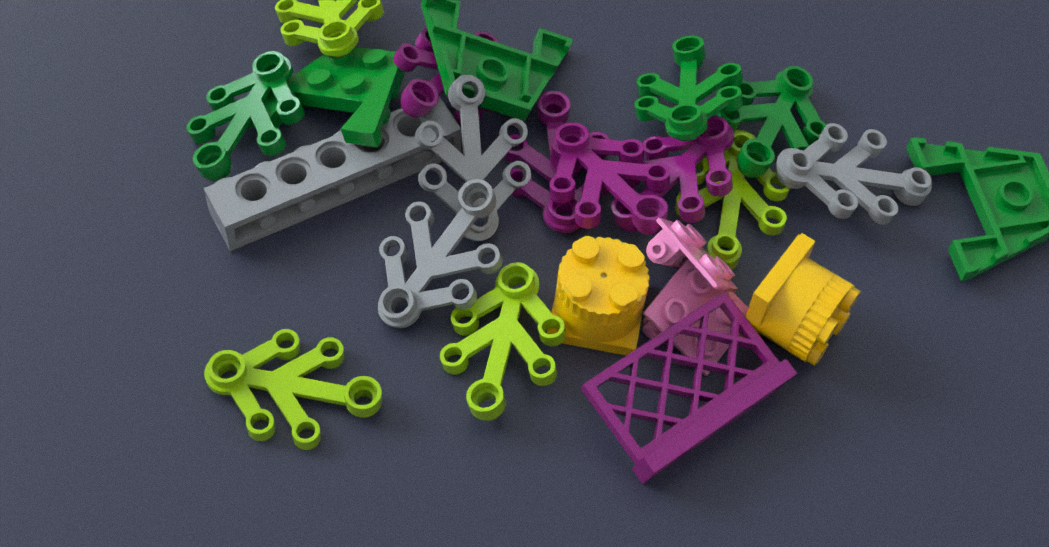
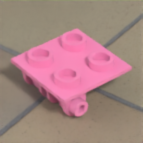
(680, 242)
(681, 297)

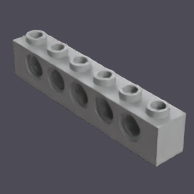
(319, 184)

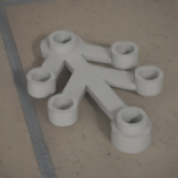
(471, 163)
(801, 169)
(436, 260)

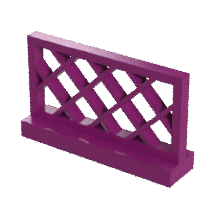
(701, 422)

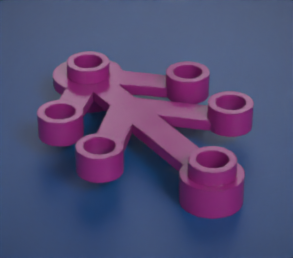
(422, 95)
(559, 104)
(711, 143)
(575, 144)

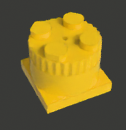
(601, 294)
(801, 303)

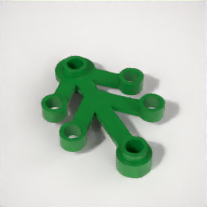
(269, 73)
(793, 87)
(687, 119)

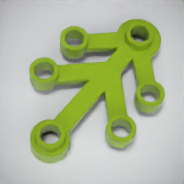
(336, 36)
(742, 193)
(502, 335)
(287, 383)

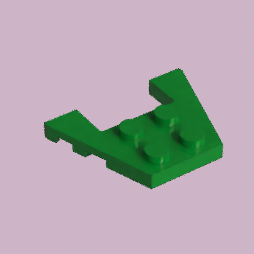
(509, 75)
(351, 83)
(1008, 196)

